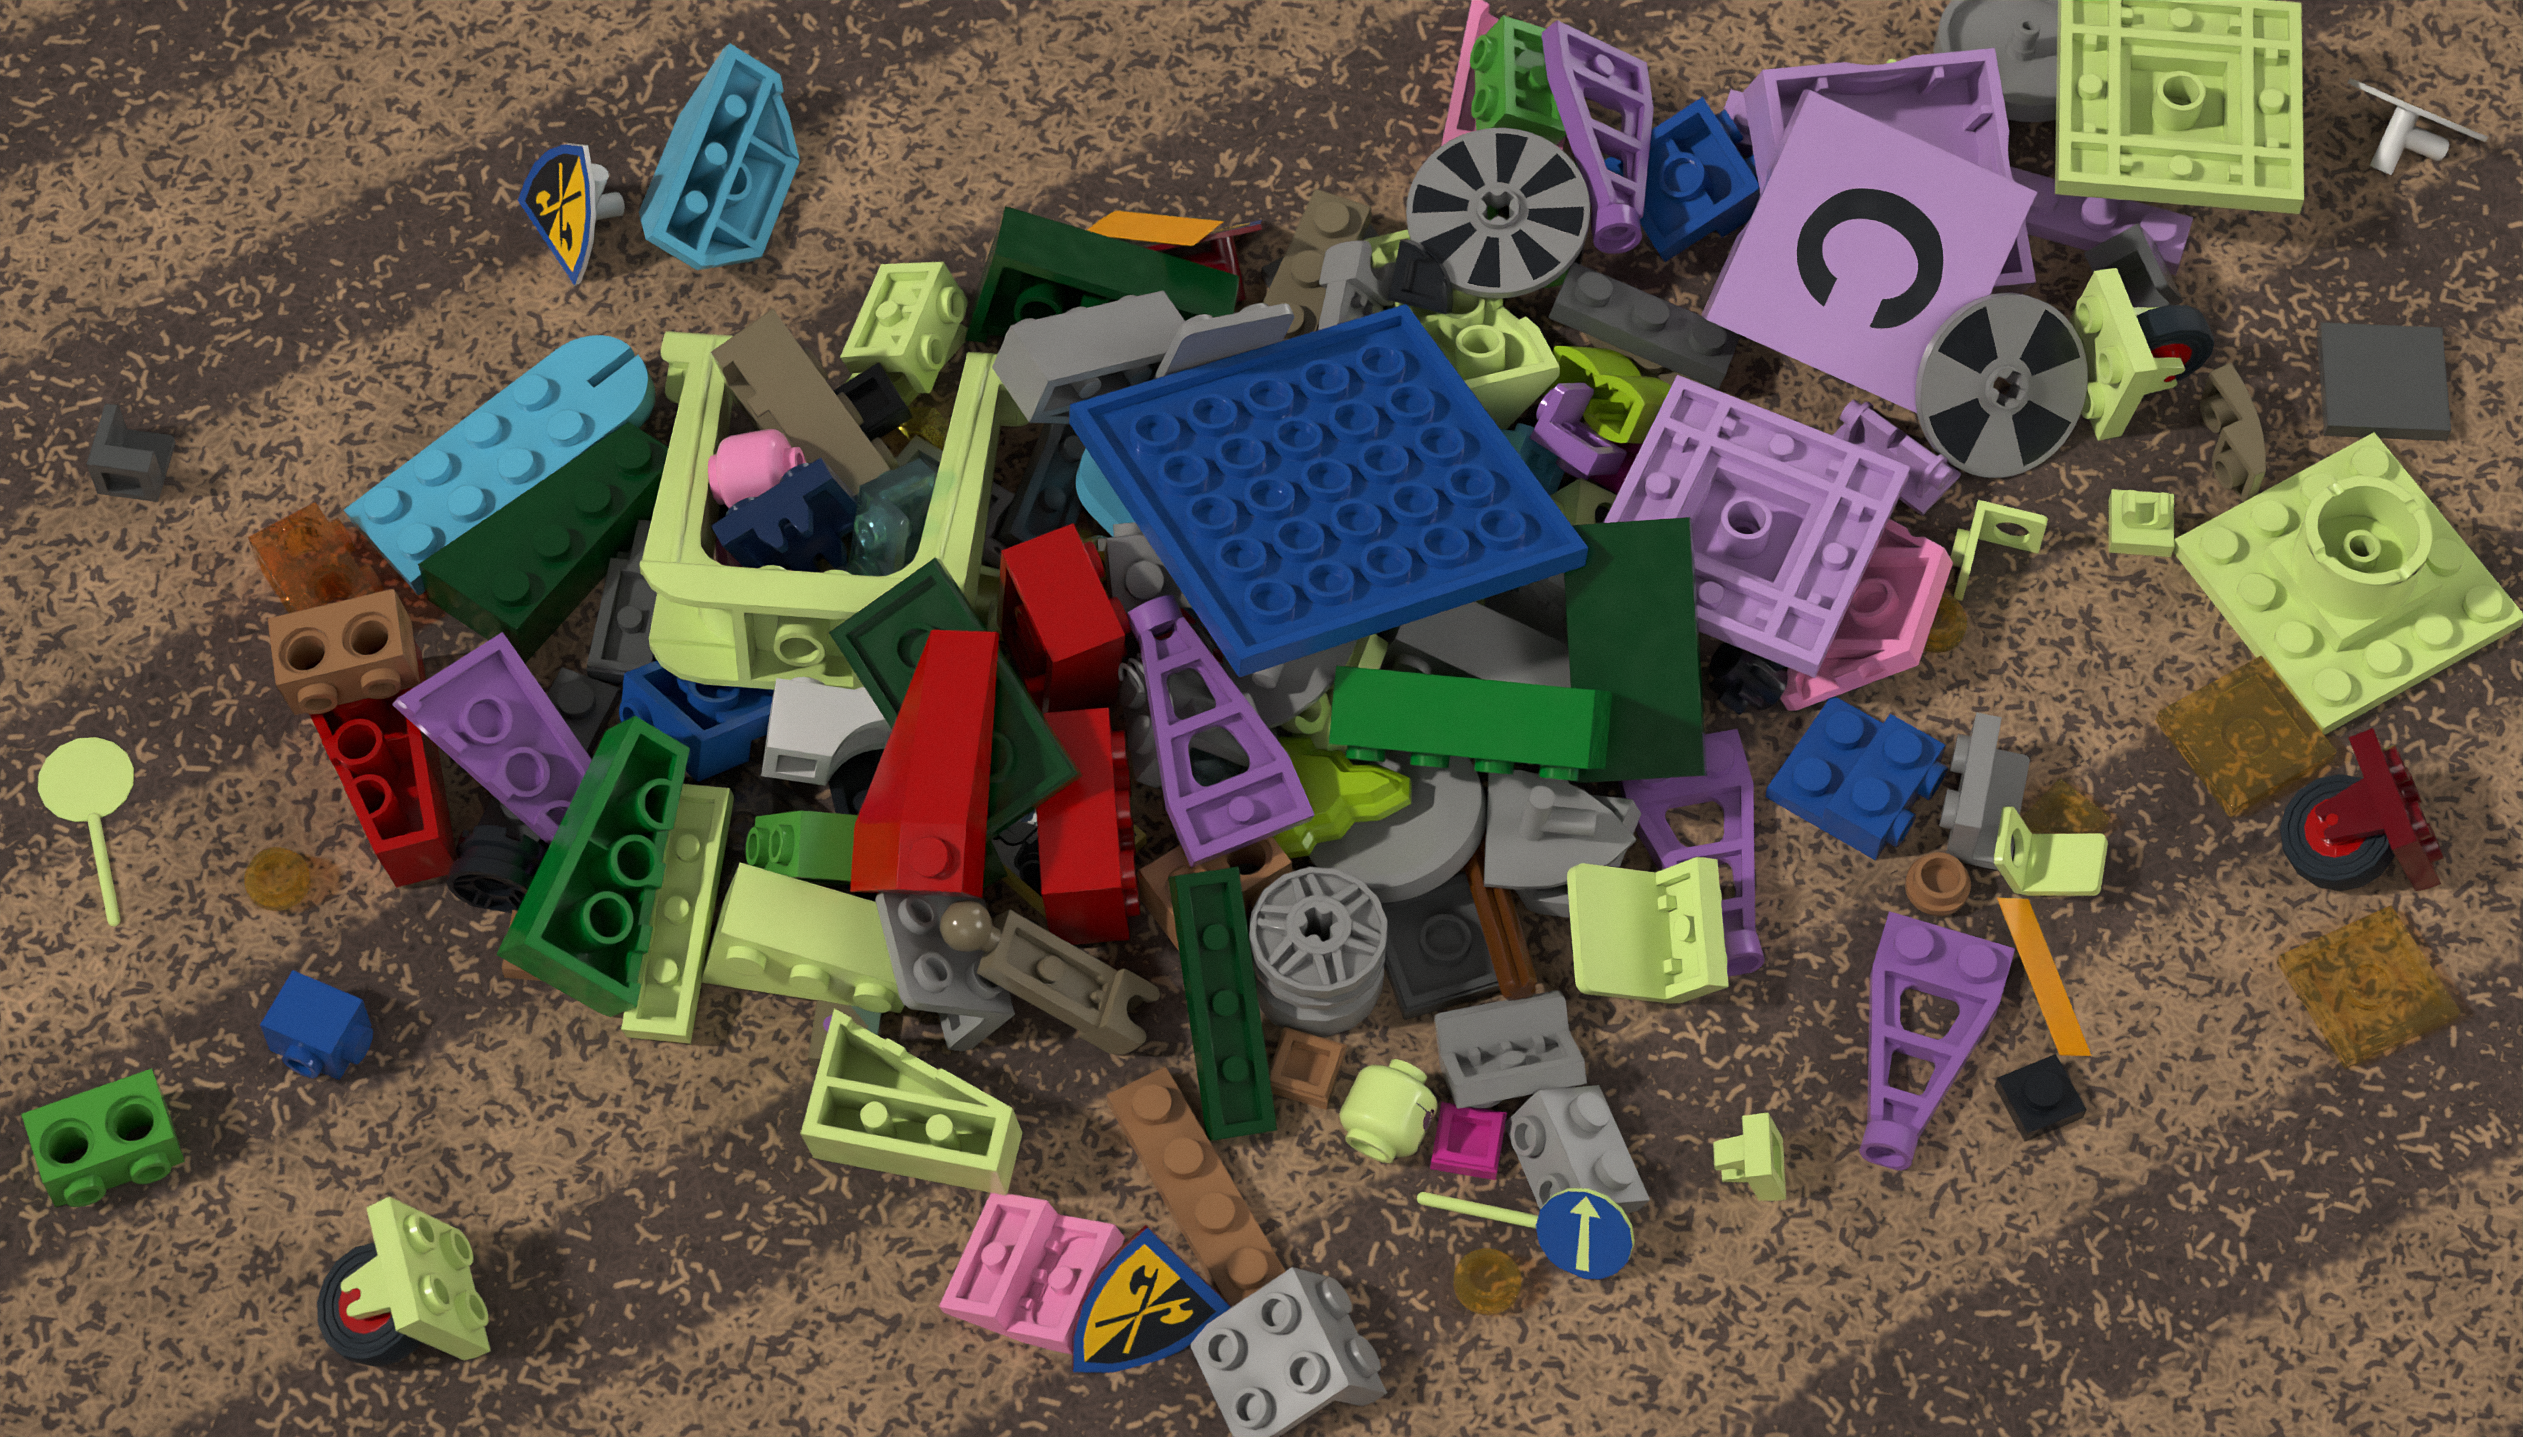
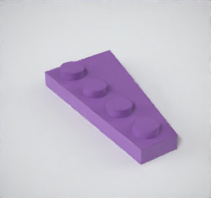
(502, 732)

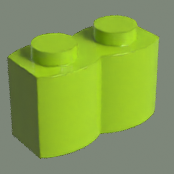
(1622, 399)

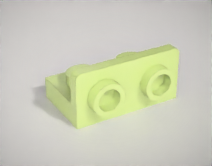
(907, 322)

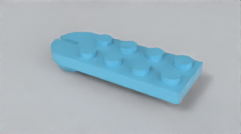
(504, 450)

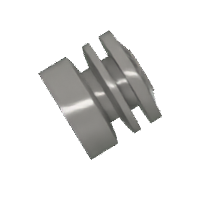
(1318, 950)

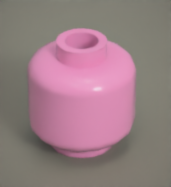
(750, 465)

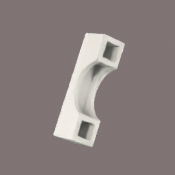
(819, 729)

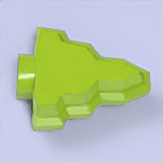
(1338, 794)

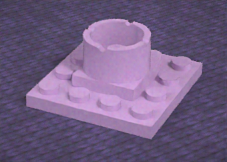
(1774, 513)

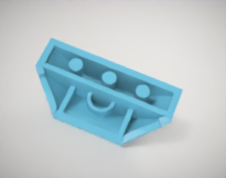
(723, 167)

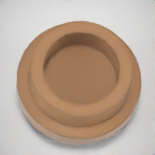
(1938, 884)

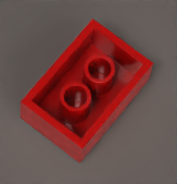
(1061, 622)
(1089, 835)

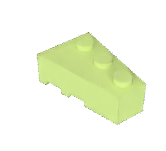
(801, 943)
(904, 1117)

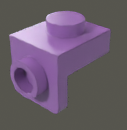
(1578, 447)

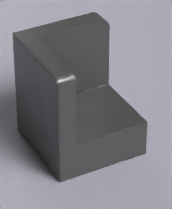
(2139, 267)
(128, 460)

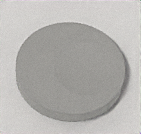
(2024, 47)
(1419, 843)

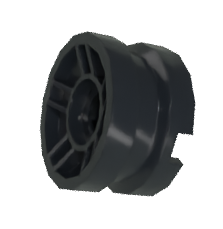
(494, 869)

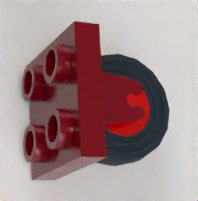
(2351, 827)

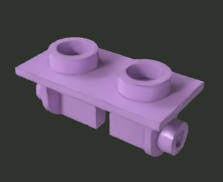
(1929, 473)

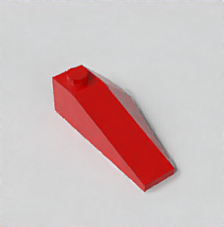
(931, 789)

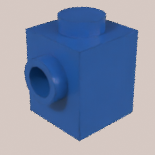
(317, 1027)

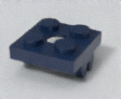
(792, 522)

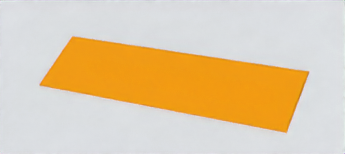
(1154, 227)
(2044, 977)

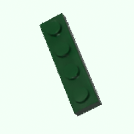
(1222, 1003)

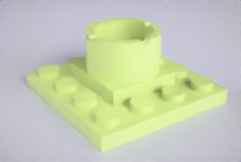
(2181, 102)
(2328, 587)

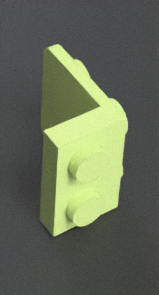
(1648, 931)

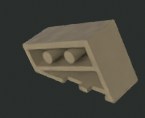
(788, 391)

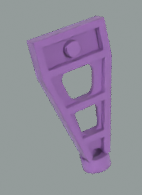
(1620, 82)
(1732, 788)
(1238, 809)
(1938, 964)

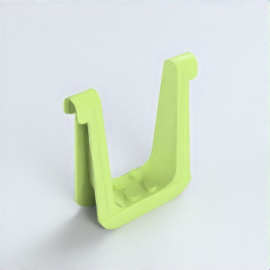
(776, 622)

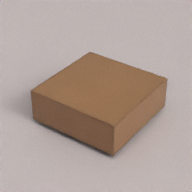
(1306, 1067)

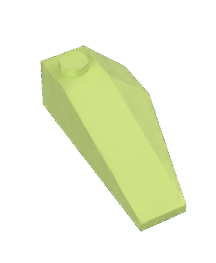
(1490, 348)

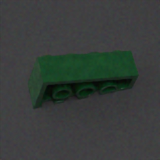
(1052, 267)
(550, 544)

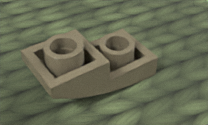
(2240, 449)

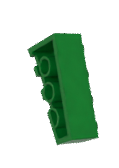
(1470, 719)
(599, 879)

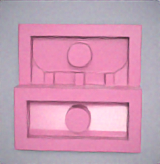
(1028, 1270)

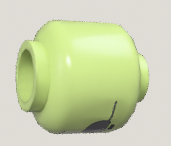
(1388, 1111)

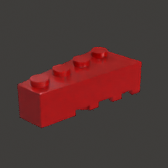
(392, 783)

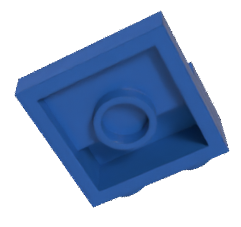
(1695, 179)
(706, 718)
(1859, 776)

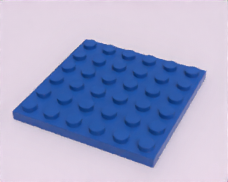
(1325, 489)

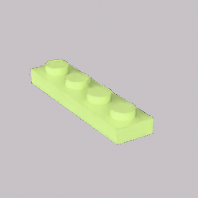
(682, 918)

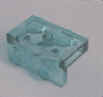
(890, 520)

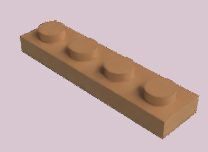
(1195, 1186)

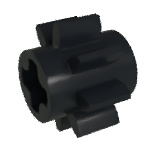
(1746, 679)

